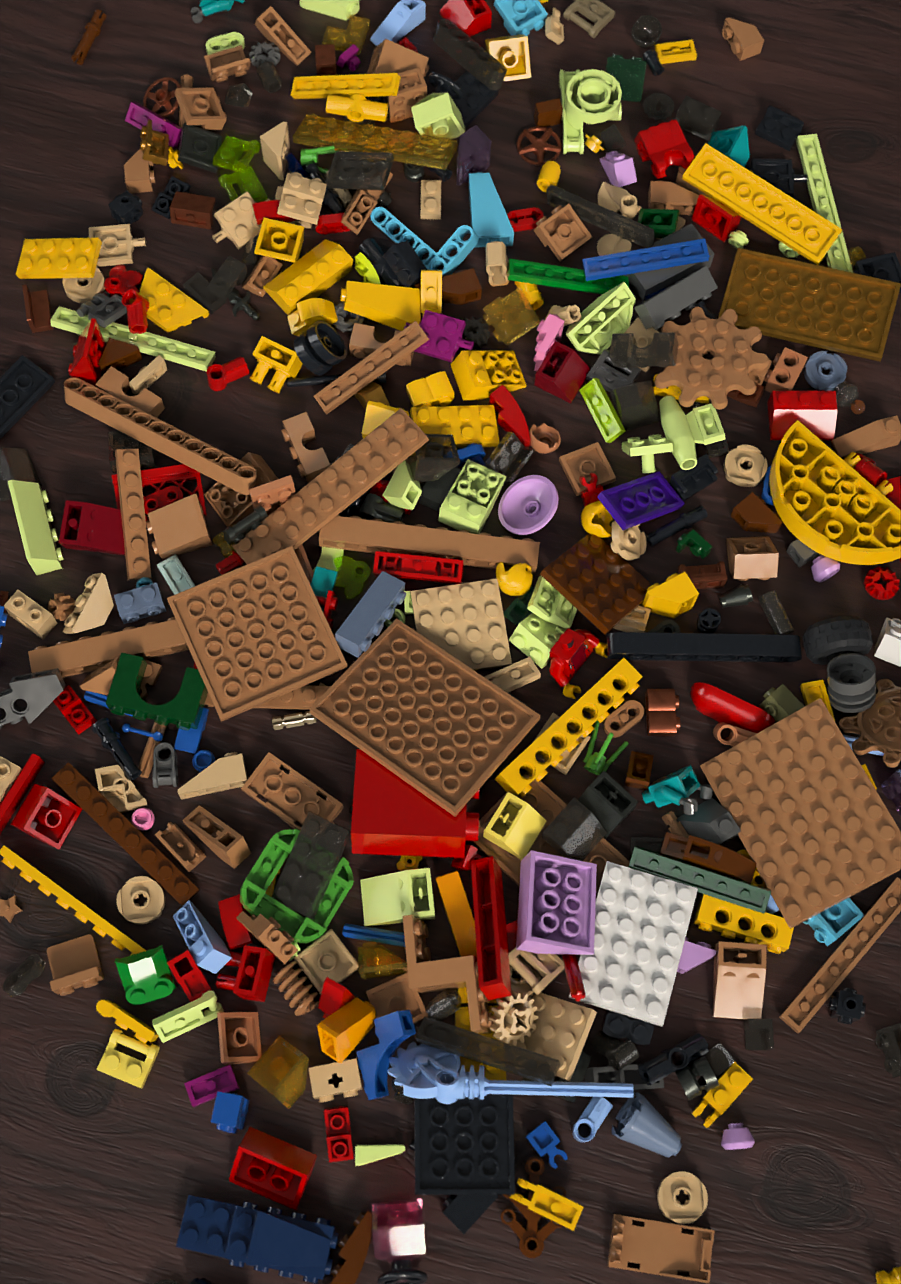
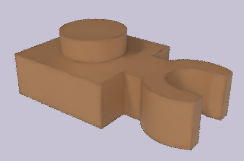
(150, 677)

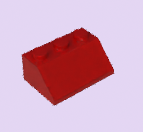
(812, 408)
(272, 1168)

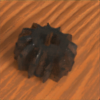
(477, 332)

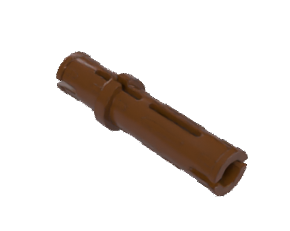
(92, 30)

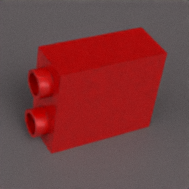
(402, 821)

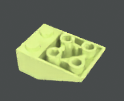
(471, 498)
(397, 895)

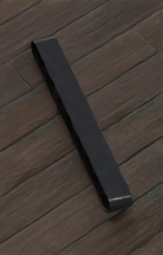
(703, 647)

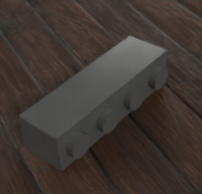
(675, 298)

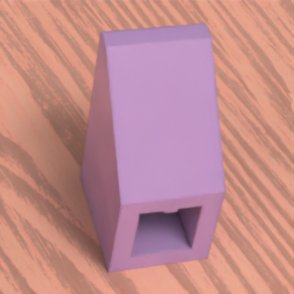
(619, 168)
(694, 955)

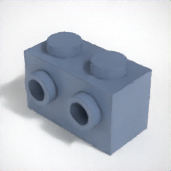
(140, 603)

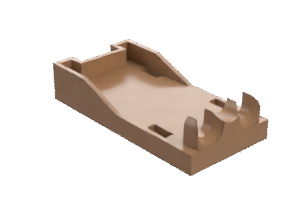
(289, 794)
(661, 1248)

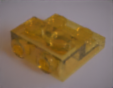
(511, 316)

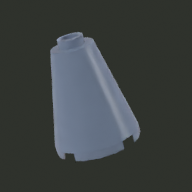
(646, 1128)

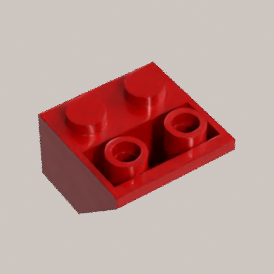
(468, 15)

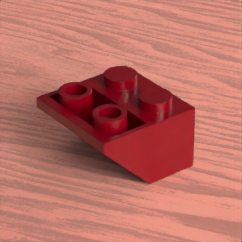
(562, 372)

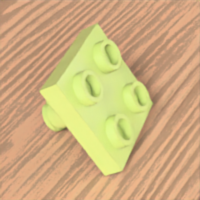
(647, 449)

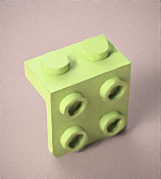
(536, 638)

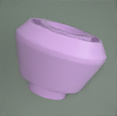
(824, 568)
(737, 1137)

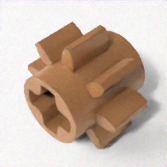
(61, 606)

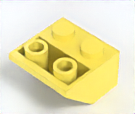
(514, 826)

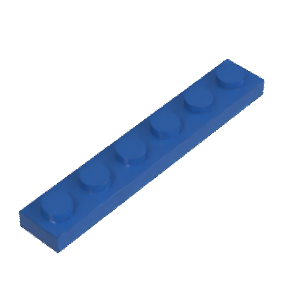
(645, 259)

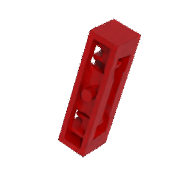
(419, 567)

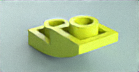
(366, 269)

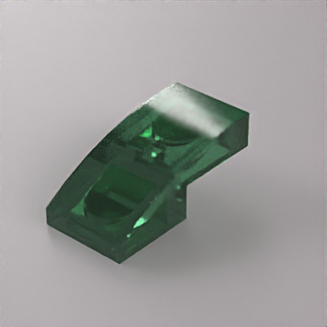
(518, 609)

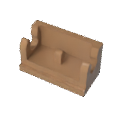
(180, 846)

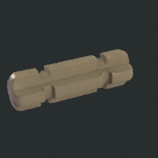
(293, 720)

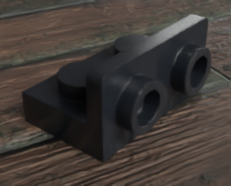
(779, 128)

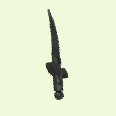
(241, 303)

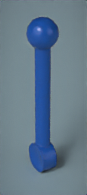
(156, 736)

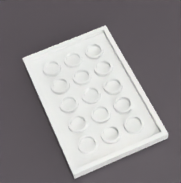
(636, 942)

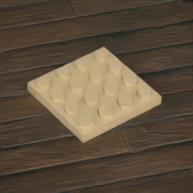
(465, 622)

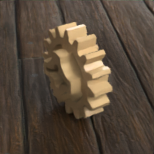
(513, 1018)

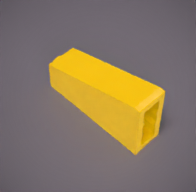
(383, 303)

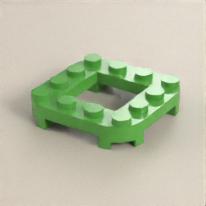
(256, 901)

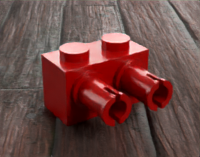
(253, 973)

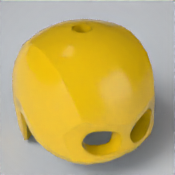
(597, 520)
(515, 580)

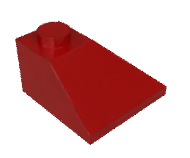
(715, 217)

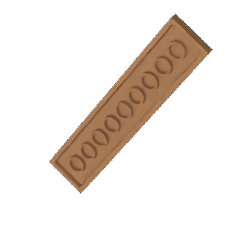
(334, 488)

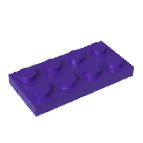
(640, 500)

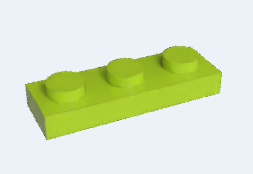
(602, 410)

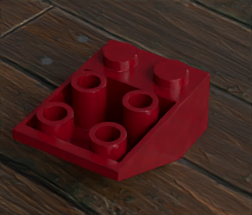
(92, 528)

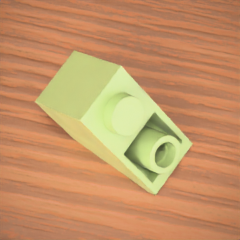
(402, 489)

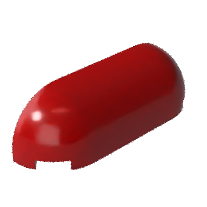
(729, 708)

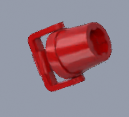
(867, 469)

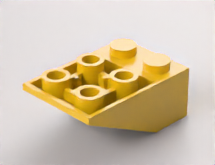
(485, 371)

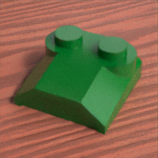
(146, 976)

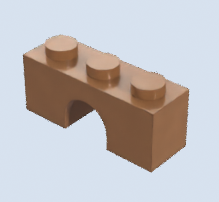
(364, 343)
(118, 384)
(298, 432)

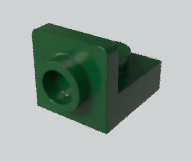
(696, 544)

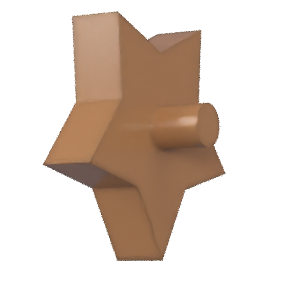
(9, 908)

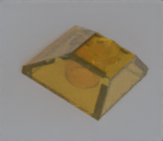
(379, 961)
(282, 1072)

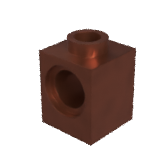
(325, 60)

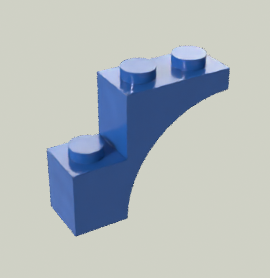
(374, 1060)

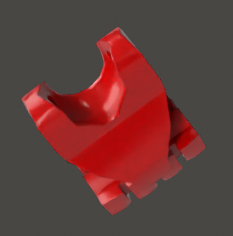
(664, 147)

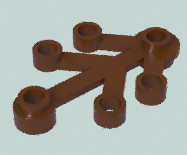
(532, 1217)

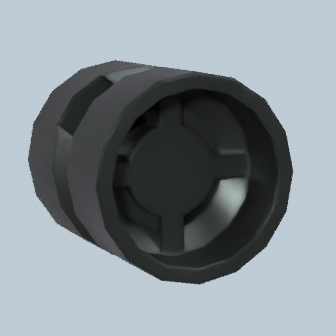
(688, 1081)

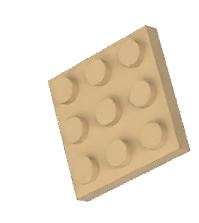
(559, 1031)

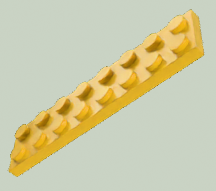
(762, 204)

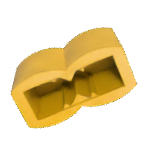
(430, 391)

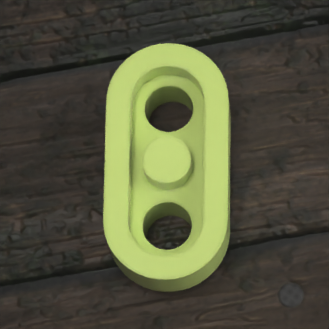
(224, 42)

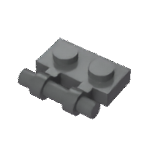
(103, 308)

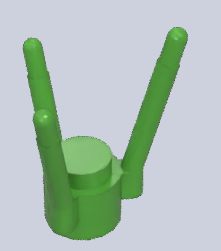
(311, 156)
(596, 762)

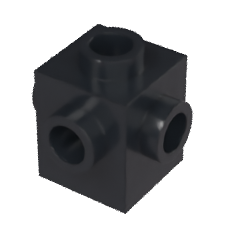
(126, 208)
(839, 1008)

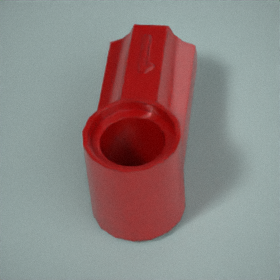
(136, 311)
(227, 372)

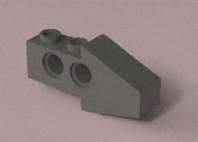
(36, 689)

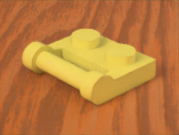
(124, 1066)

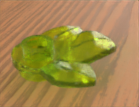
(348, 577)

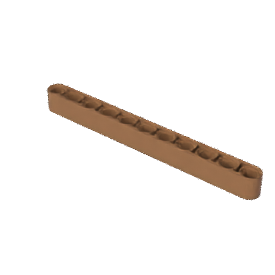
(160, 435)

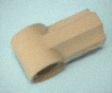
(569, 314)

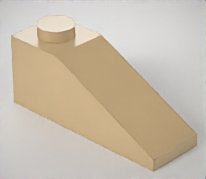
(221, 775)

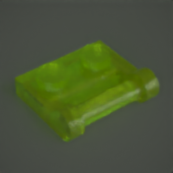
(230, 152)
(246, 182)

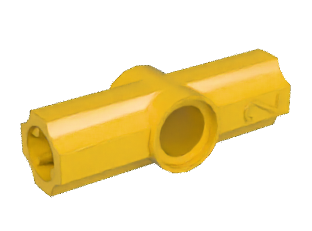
(357, 108)

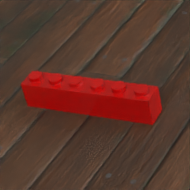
(490, 928)

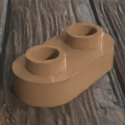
(623, 719)

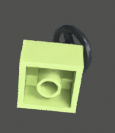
(437, 111)

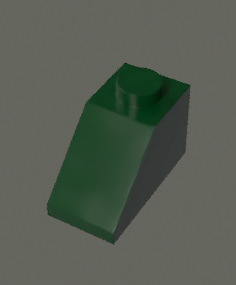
(661, 220)

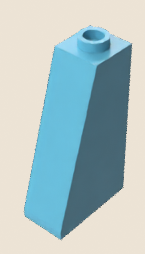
(487, 211)

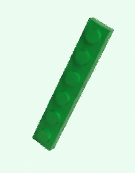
(559, 277)

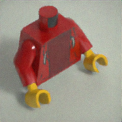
(570, 654)

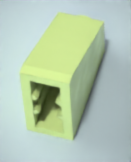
(336, 8)

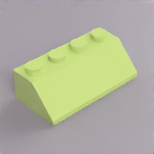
(35, 526)

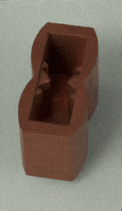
(661, 712)

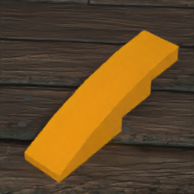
(458, 912)

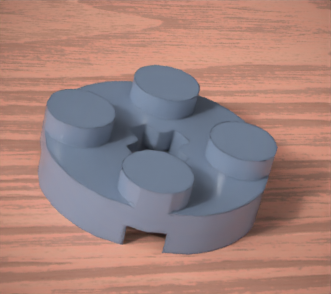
(820, 381)

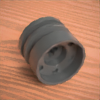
(851, 682)

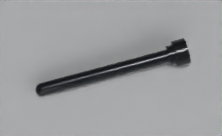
(318, 380)

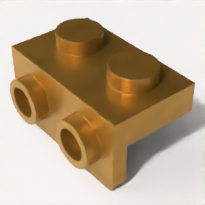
(154, 145)

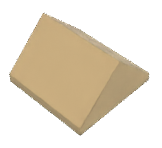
(275, 148)

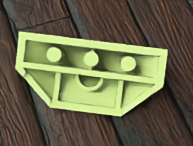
(601, 319)

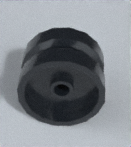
(320, 347)

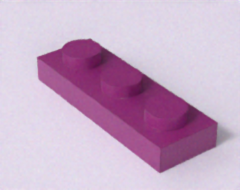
(139, 115)

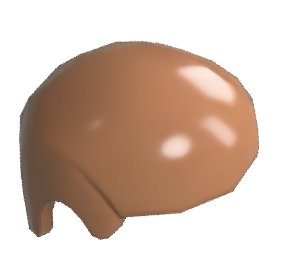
(544, 438)

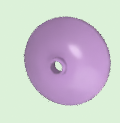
(528, 504)

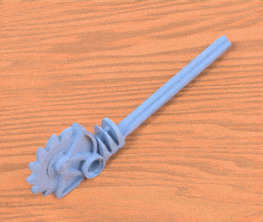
(437, 1073)

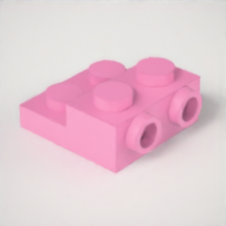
(549, 332)

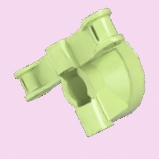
(588, 98)

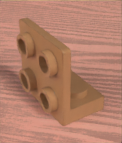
(410, 91)

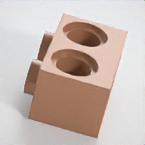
(783, 372)

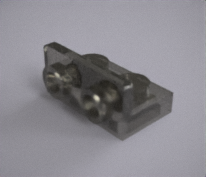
(509, 457)

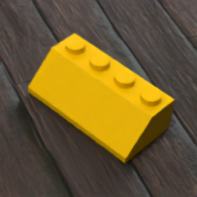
(310, 275)

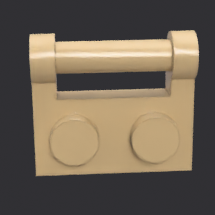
(547, 965)

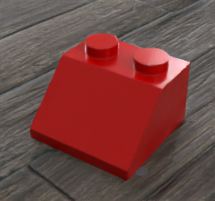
(46, 816)

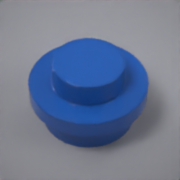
(202, 760)

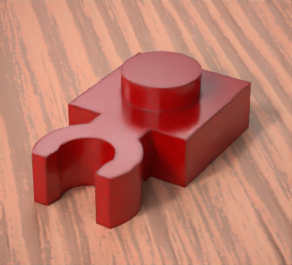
(592, 491)

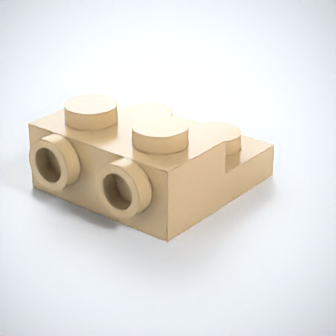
(302, 198)

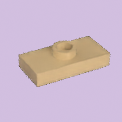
(148, 375)

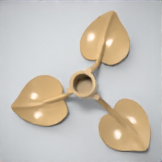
(620, 200)

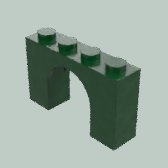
(182, 711)

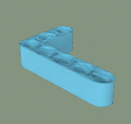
(434, 259)

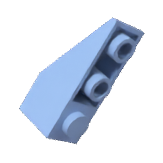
(400, 21)
(202, 940)

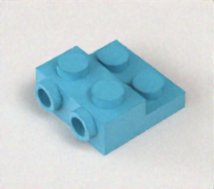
(521, 15)
(834, 921)

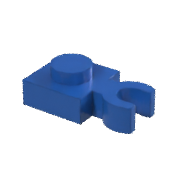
(544, 1142)

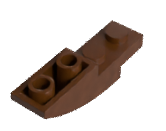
(709, 856)
(354, 1251)

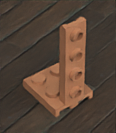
(271, 497)

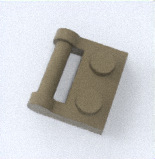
(594, 11)

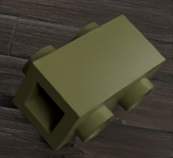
(780, 703)

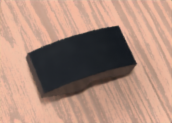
(164, 199)

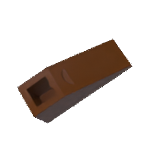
(460, 287)

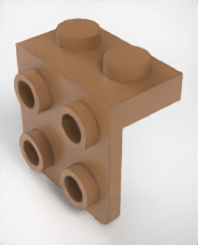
(227, 63)
(74, 965)

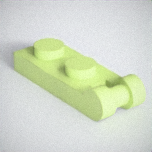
(187, 1017)

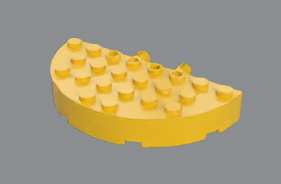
(831, 503)

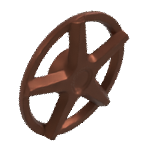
(162, 96)
(539, 145)

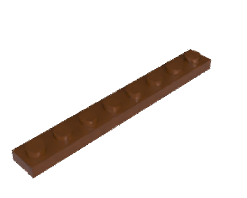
(125, 834)

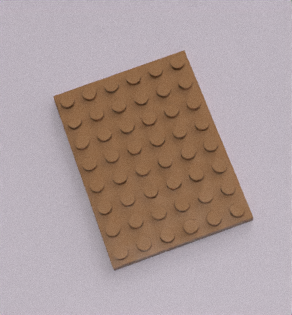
(425, 716)
(806, 813)

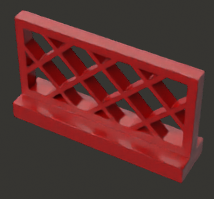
(167, 475)

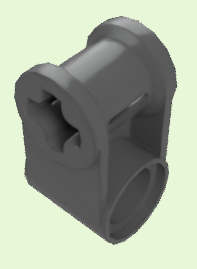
(165, 771)

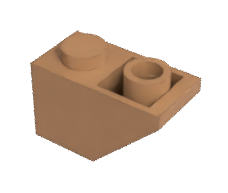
(743, 38)
(139, 174)

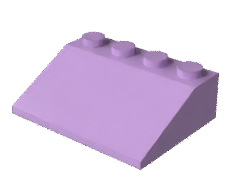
(556, 905)

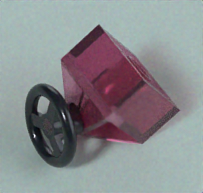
(399, 1240)

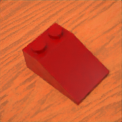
(88, 354)

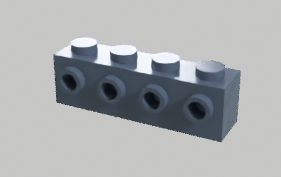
(370, 614)

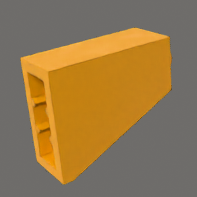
(346, 1028)

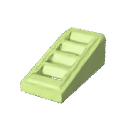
(370, 1153)

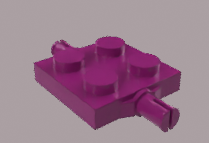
(444, 336)

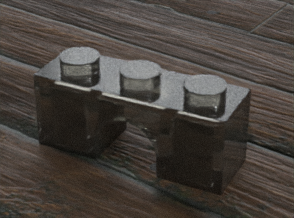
(660, 352)

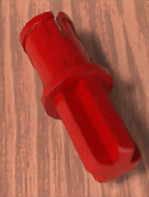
(229, 563)

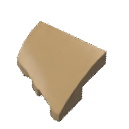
(119, 789)

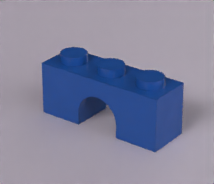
(229, 1112)

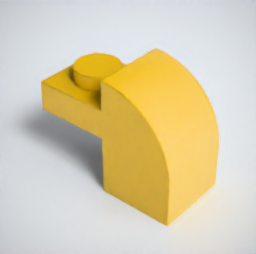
(310, 312)

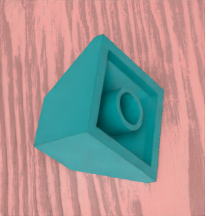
(732, 143)

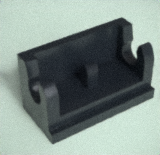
(689, 482)

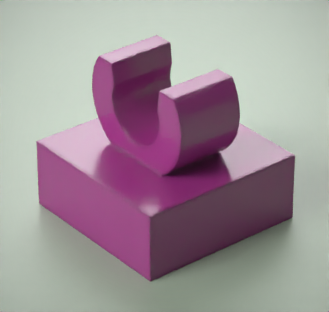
(349, 58)

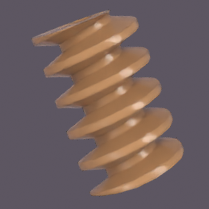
(296, 990)

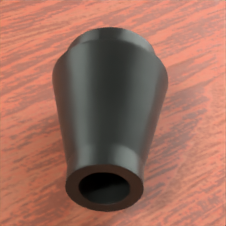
(738, 596)

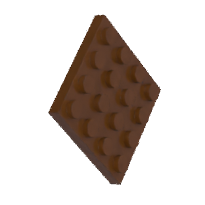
(597, 582)

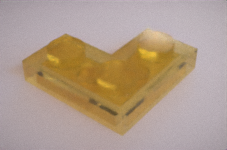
(354, 34)

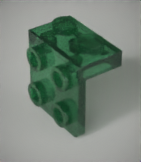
(629, 75)

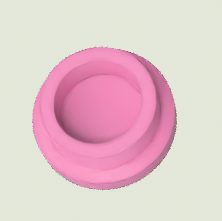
(143, 819)

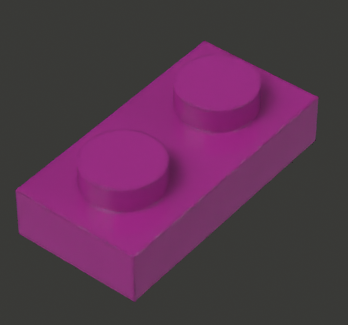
(206, 1087)

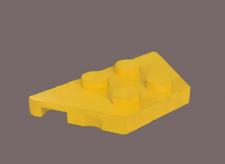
(167, 304)

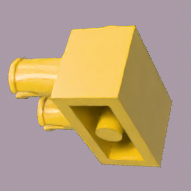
(275, 356)

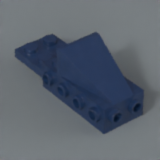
(259, 1237)

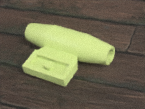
(683, 430)

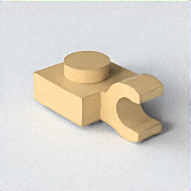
(553, 28)

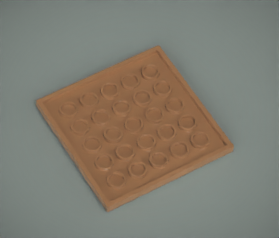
(256, 633)

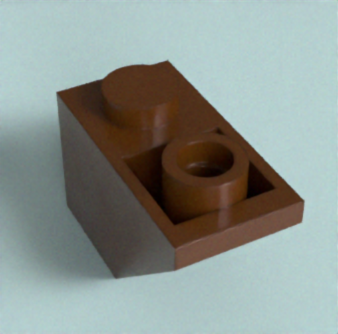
(755, 516)

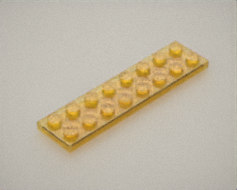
(353, 137)

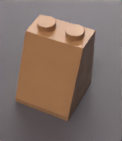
(394, 58)
(179, 527)

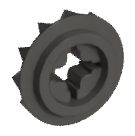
(256, 54)
(340, 324)

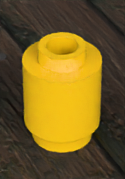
(548, 175)

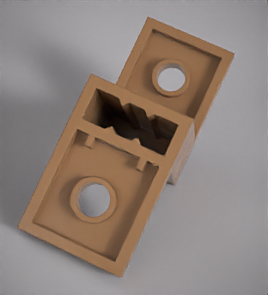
(442, 974)

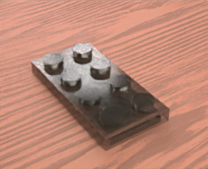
(311, 865)

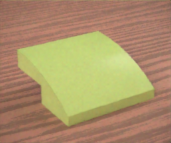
(551, 605)

